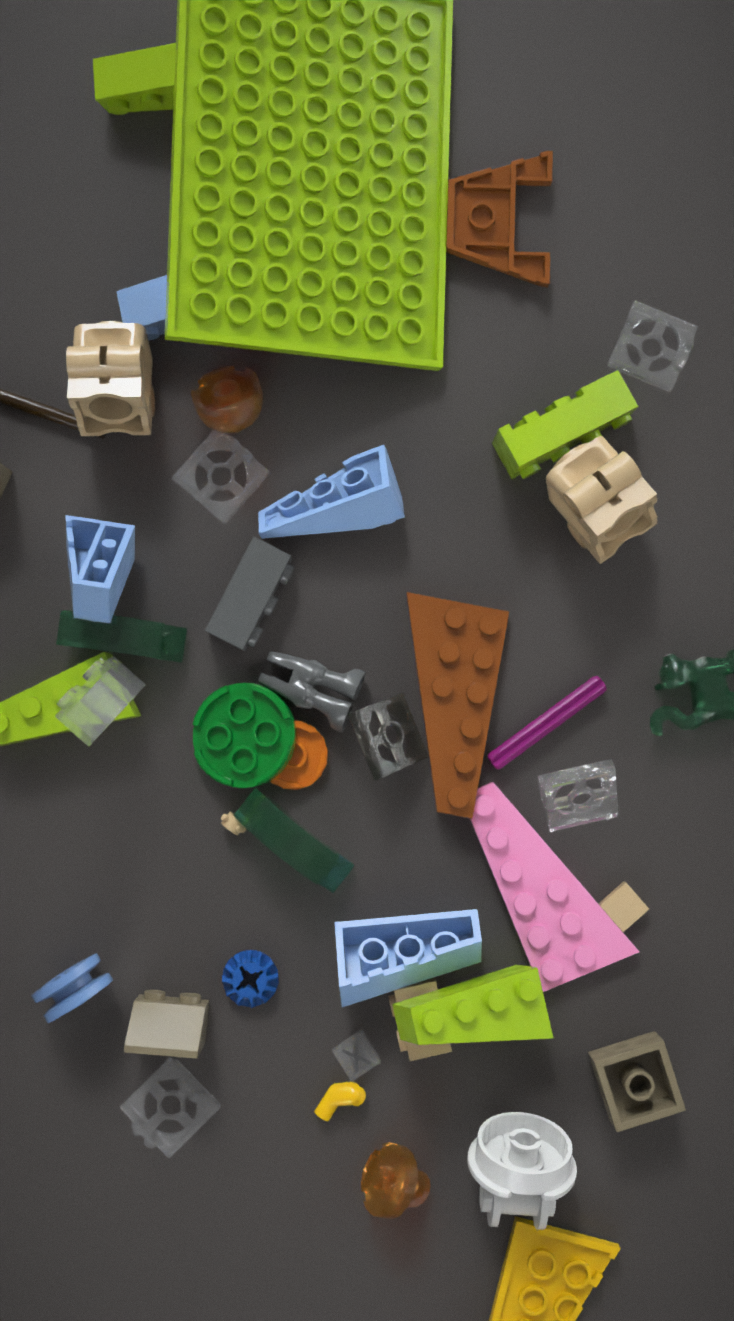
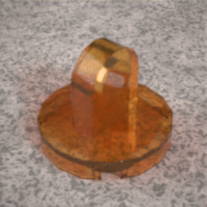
(393, 1181)

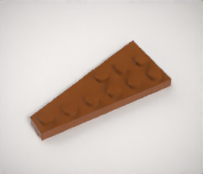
(457, 674)

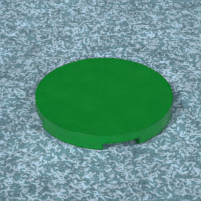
(243, 735)

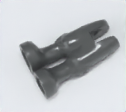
(302, 682)

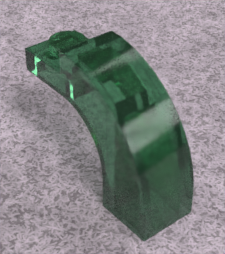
(123, 636)
(293, 841)

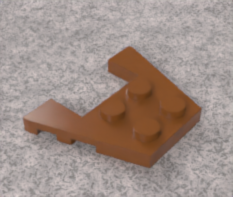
(484, 218)

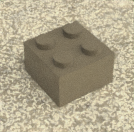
(636, 1081)

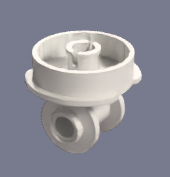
(521, 1166)

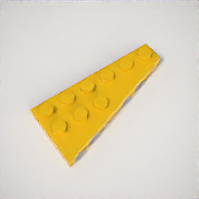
(548, 1273)

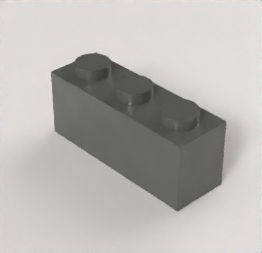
(251, 594)

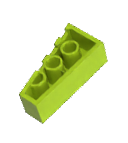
(136, 80)
(564, 425)
(33, 711)
(481, 1009)

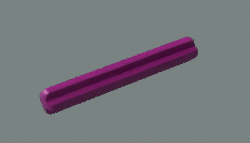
(547, 722)

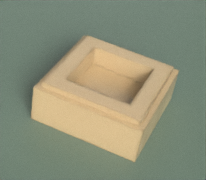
(623, 906)

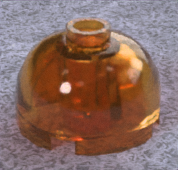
(228, 399)

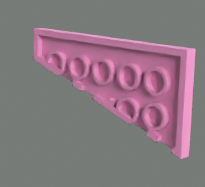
(551, 910)

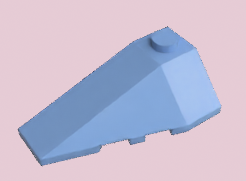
(352, 499)

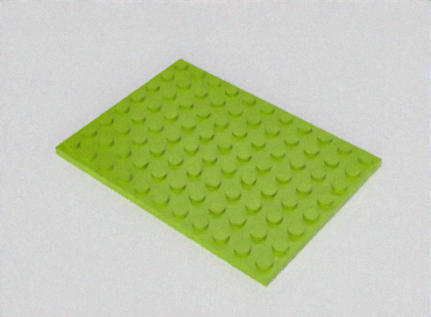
(311, 178)

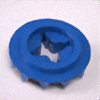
(253, 962)

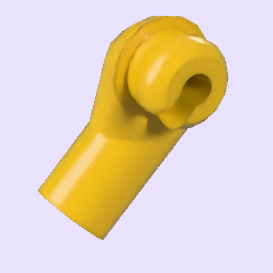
(339, 1095)

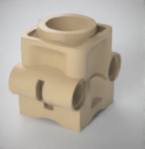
(111, 378)
(601, 497)

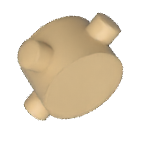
(232, 824)

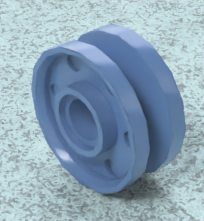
(72, 988)

